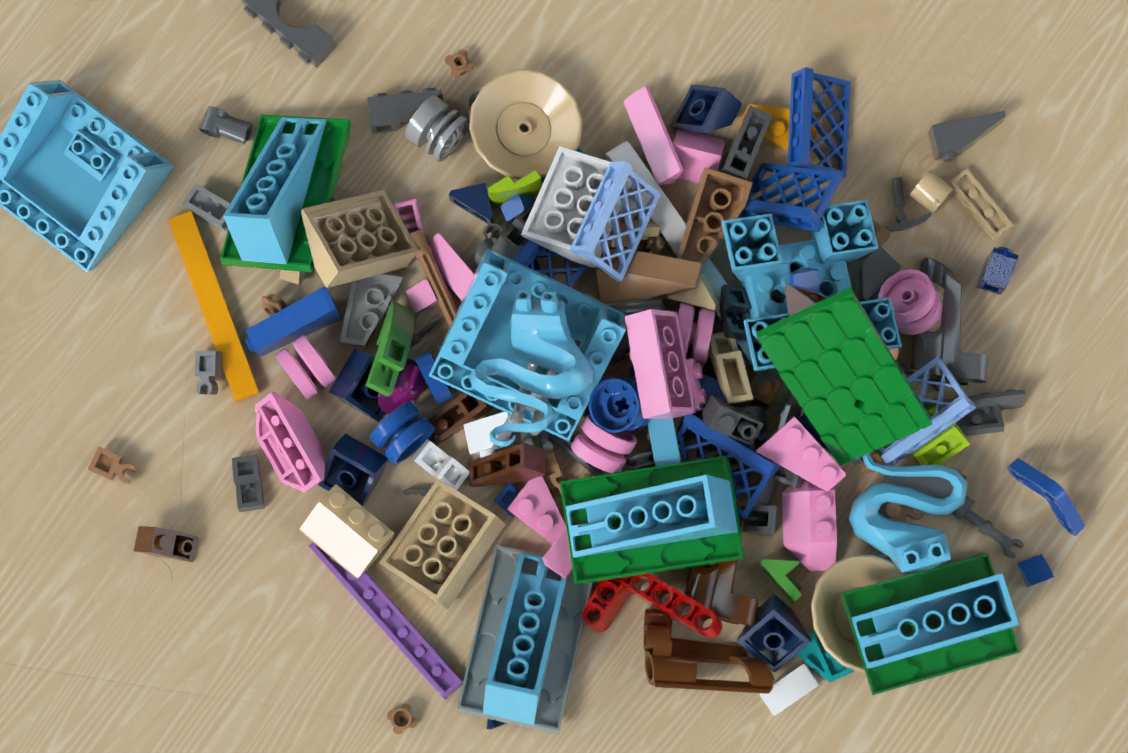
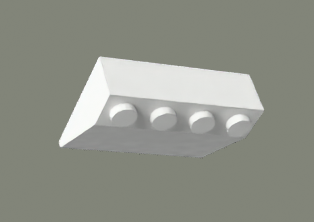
(565, 201)

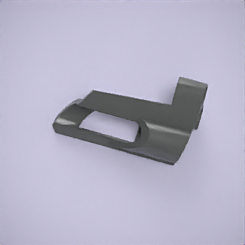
(946, 340)

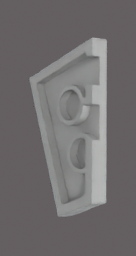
(366, 307)

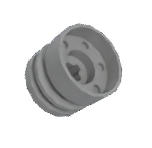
(436, 128)

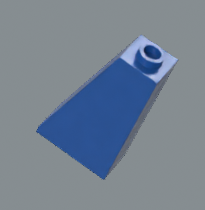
(298, 319)

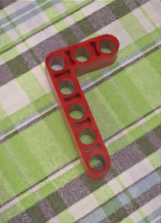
(653, 595)

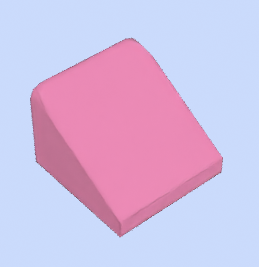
(421, 296)

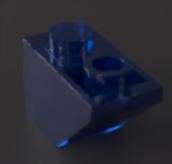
(997, 270)

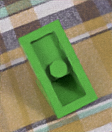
(777, 573)

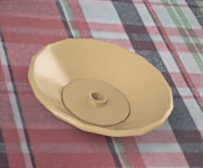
(526, 100)
(828, 608)

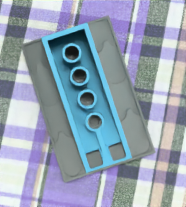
(524, 643)

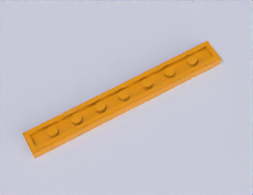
(213, 306)

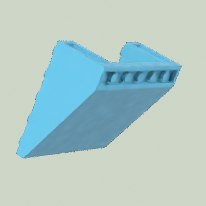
(74, 172)
(484, 333)

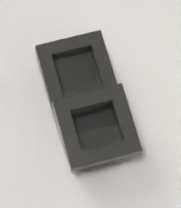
(248, 483)

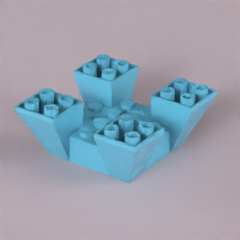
(766, 267)

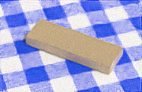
(980, 204)

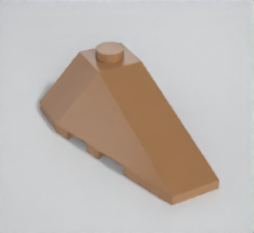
(715, 200)
(648, 277)

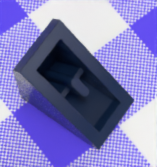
(474, 201)

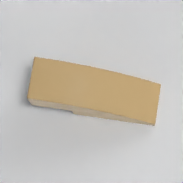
(729, 369)

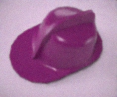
(407, 388)

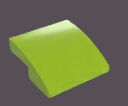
(506, 188)
(943, 445)

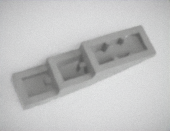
(207, 206)

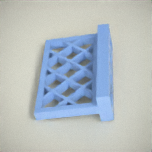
(603, 210)
(941, 419)

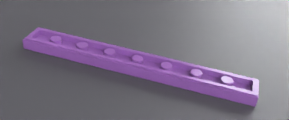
(396, 626)

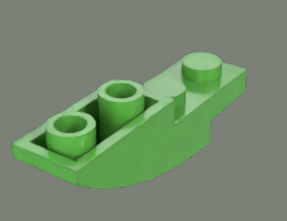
(393, 348)

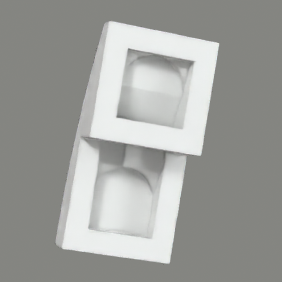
(440, 465)
(790, 689)

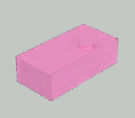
(659, 364)

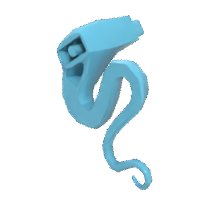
(540, 338)
(907, 544)

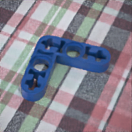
(1052, 492)

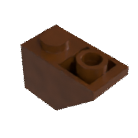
(165, 543)

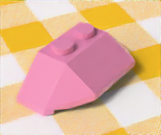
(289, 443)
(810, 525)

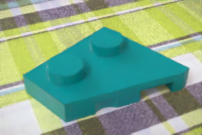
(822, 661)

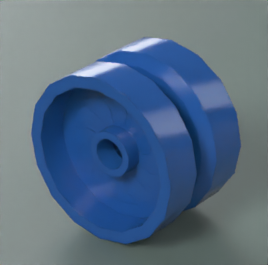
(402, 433)

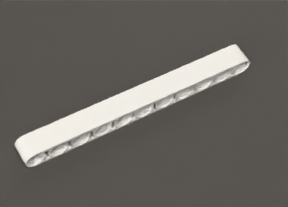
(672, 228)

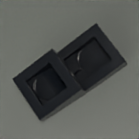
(734, 306)

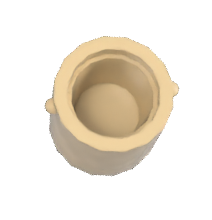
(931, 191)

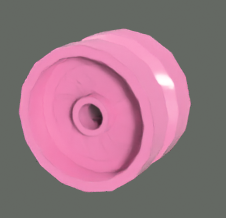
(913, 301)
(696, 333)
(305, 367)
(602, 447)

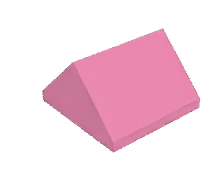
(696, 153)

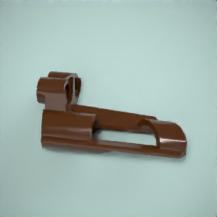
(714, 587)
(674, 660)

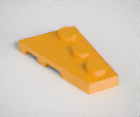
(778, 129)

